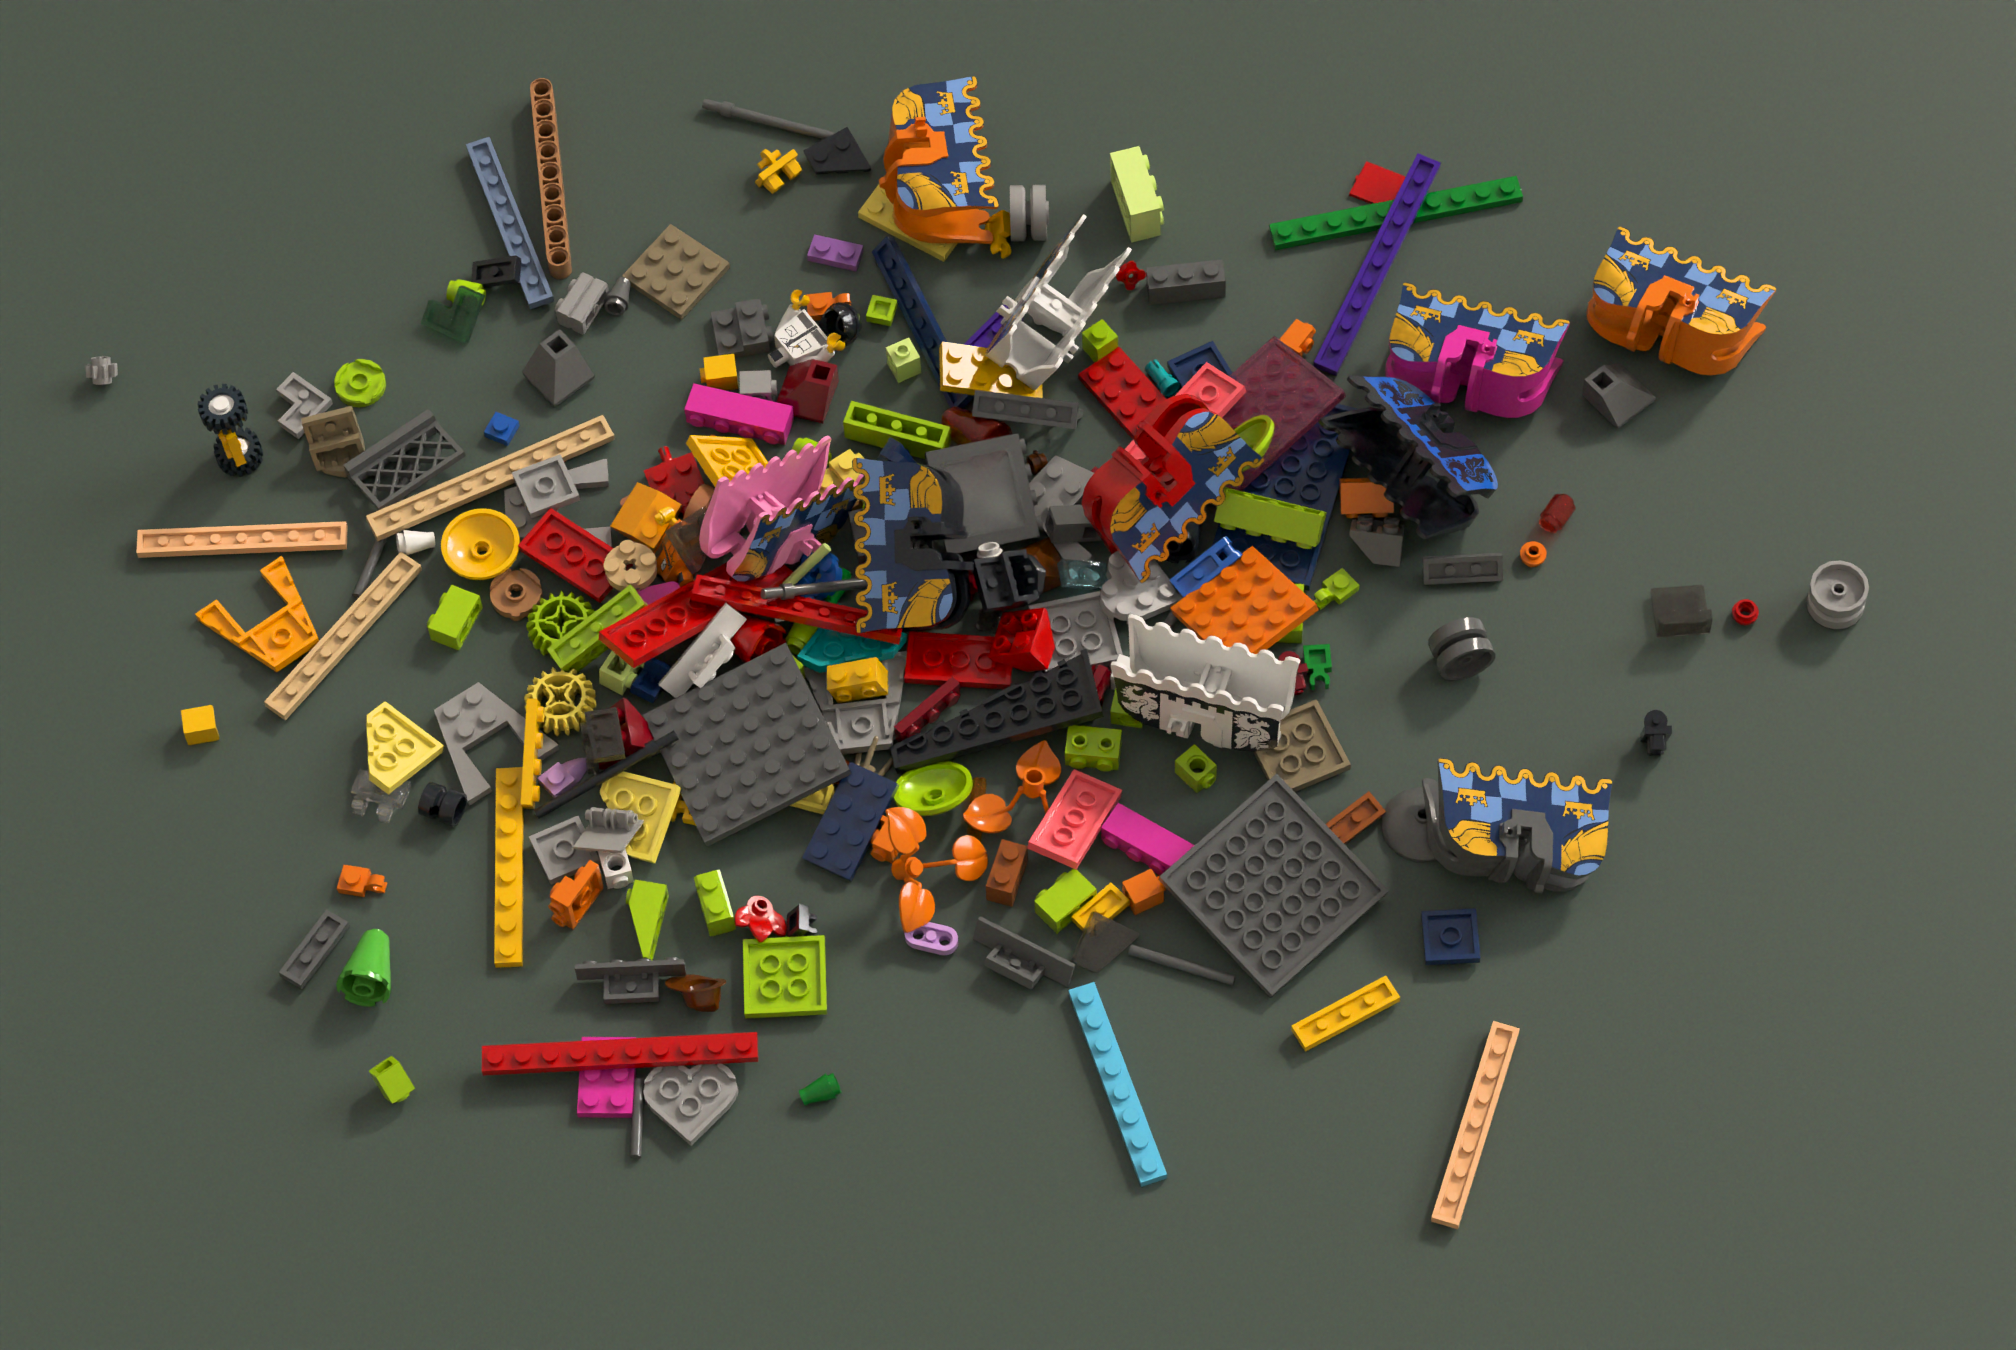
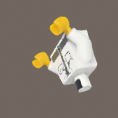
(801, 338)

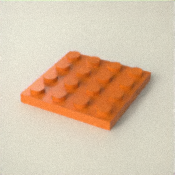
(1246, 604)

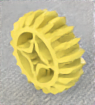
(559, 687)

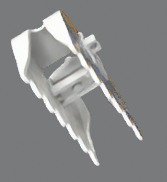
(1024, 348)

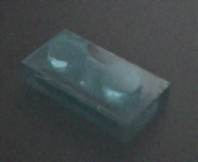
(1082, 574)

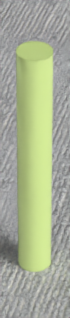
(808, 564)

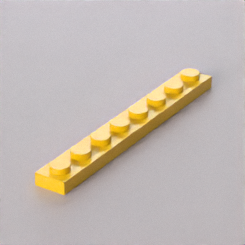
(509, 868)

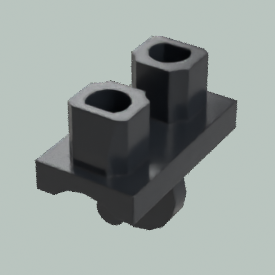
(1655, 732)

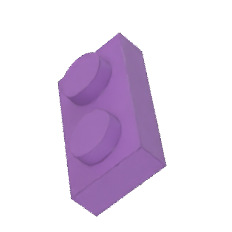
(835, 252)

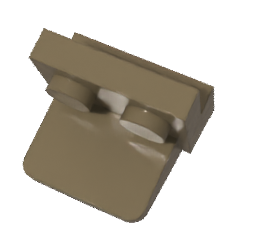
(333, 439)

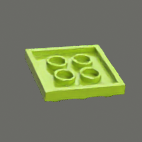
(785, 977)

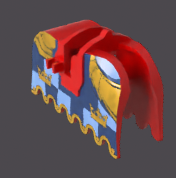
(1185, 468)

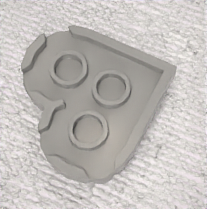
(1127, 595)
(690, 1097)

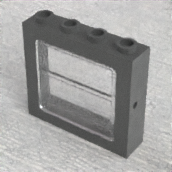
(993, 490)

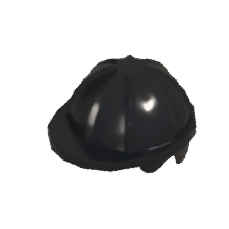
(843, 320)

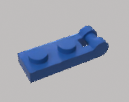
(1205, 567)

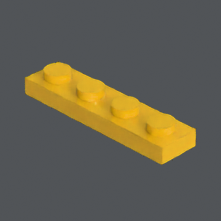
(531, 764)
(1345, 1013)

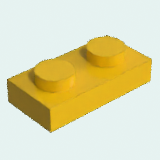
(1107, 902)

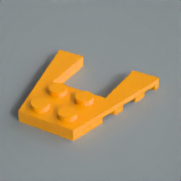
(279, 637)

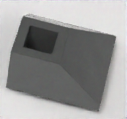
(557, 368)
(1616, 393)
(1379, 538)

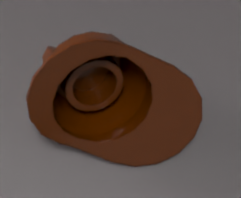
(698, 991)

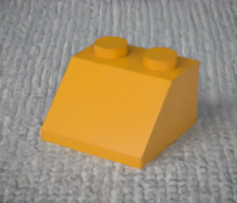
(638, 513)

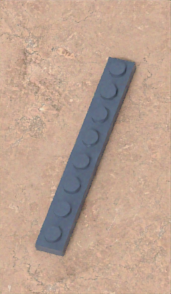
(509, 221)

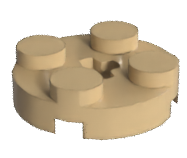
(630, 553)

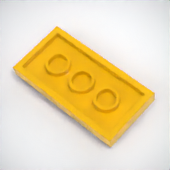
(968, 369)

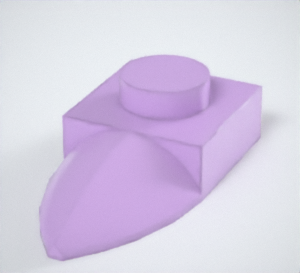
(563, 776)

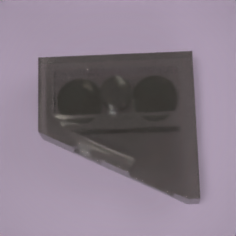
(686, 541)

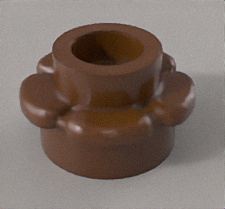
(1036, 462)

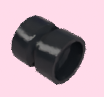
(442, 804)

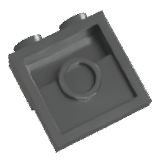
(742, 329)

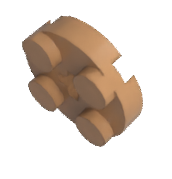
(515, 580)

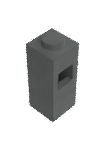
(1069, 525)

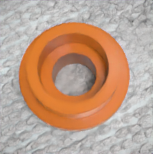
(1533, 560)

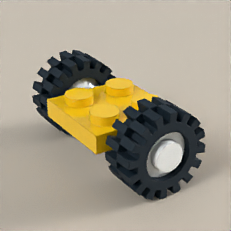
(235, 448)

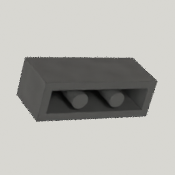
(1185, 282)

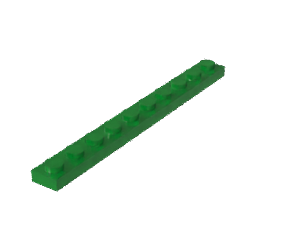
(1371, 216)

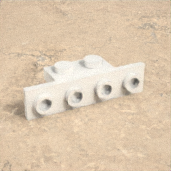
(705, 653)

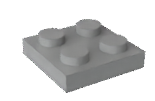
(545, 486)
(556, 849)

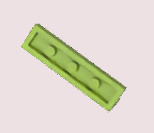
(582, 643)

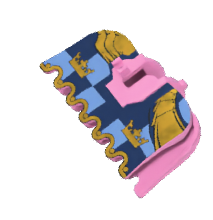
(785, 516)

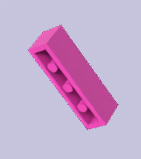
(739, 414)
(1143, 839)

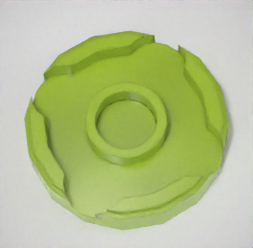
(360, 383)

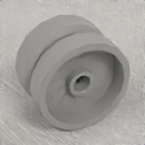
(1028, 213)
(1837, 594)

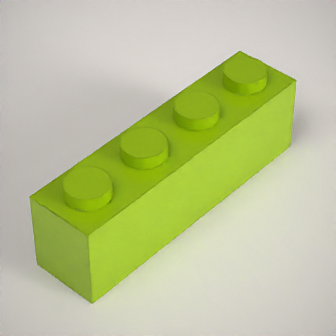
(877, 425)
(1270, 517)

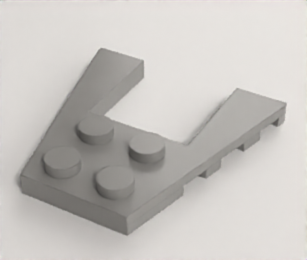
(585, 476)
(1061, 485)
(472, 719)
(858, 722)

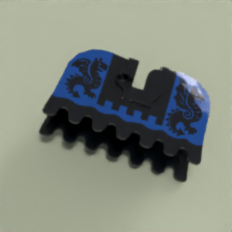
(1407, 441)

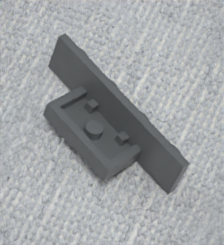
(1020, 958)
(631, 980)

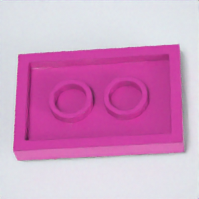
(606, 1091)

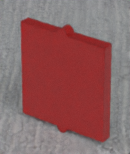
(1376, 184)

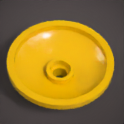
(478, 532)

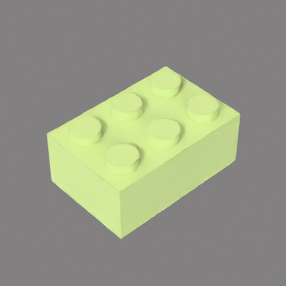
(1136, 194)

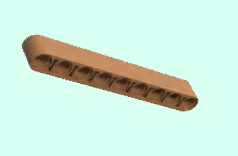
(551, 187)

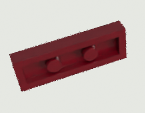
(928, 710)

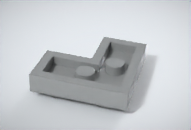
(305, 401)

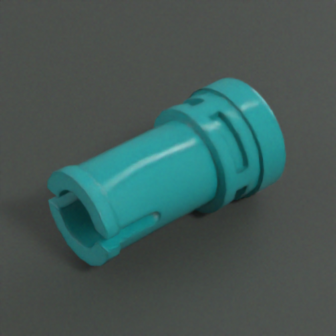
(1165, 382)

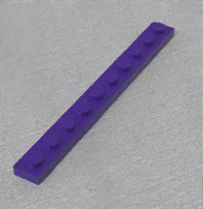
(1376, 264)

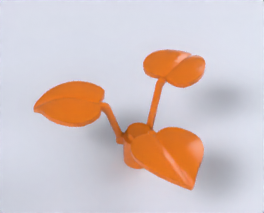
(1035, 768)
(905, 832)

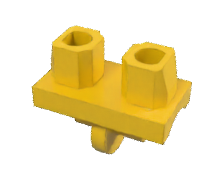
(769, 176)

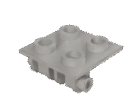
(608, 830)

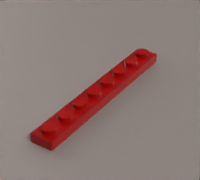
(797, 610)

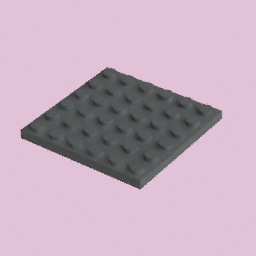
(747, 744)
(1273, 885)

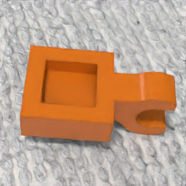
(822, 301)
(357, 880)

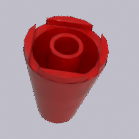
(756, 638)

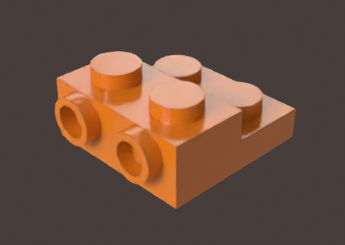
(574, 897)

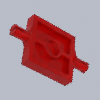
(675, 477)

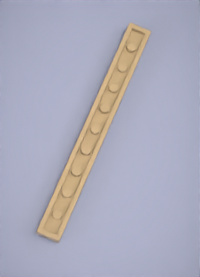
(486, 478)

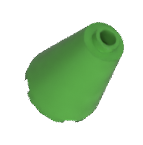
(367, 971)

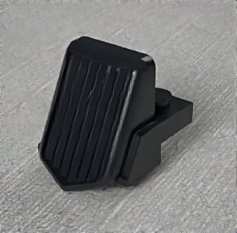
(1008, 581)

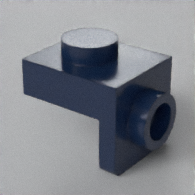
(647, 681)

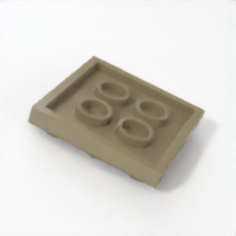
(676, 271)
(1306, 749)

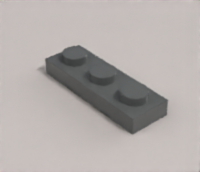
(1462, 568)
(314, 949)

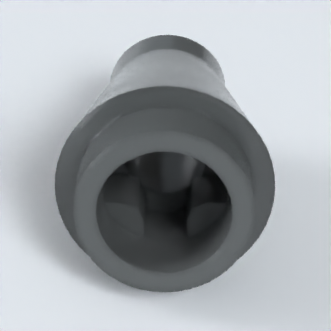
(618, 297)

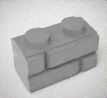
(581, 303)

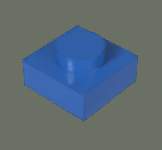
(501, 428)

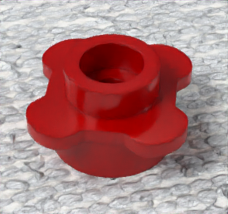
(1127, 269)

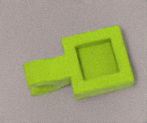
(1336, 587)

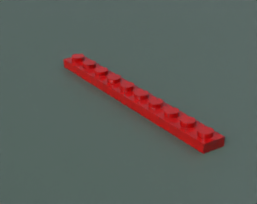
(619, 1053)

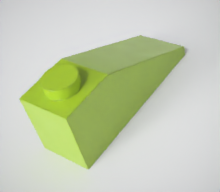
(647, 909)

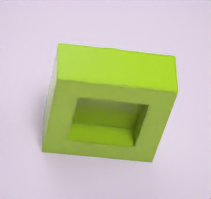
(881, 310)

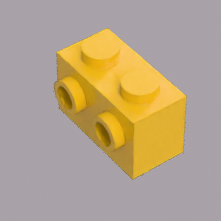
(857, 680)

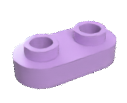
(932, 936)

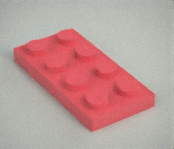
(1074, 819)

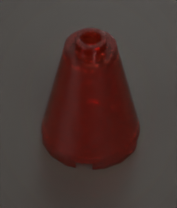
(971, 429)

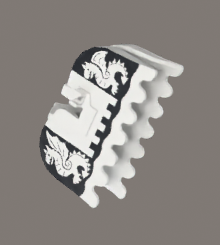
(1203, 682)

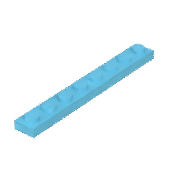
(1117, 1084)

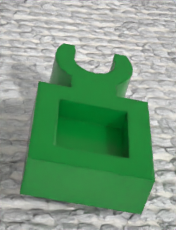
(1318, 663)

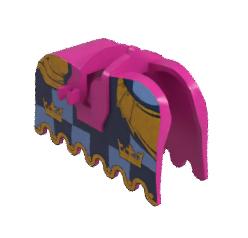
(1495, 354)

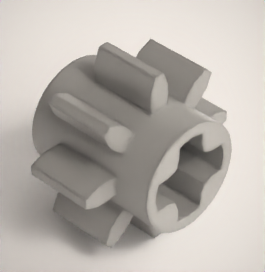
(101, 370)

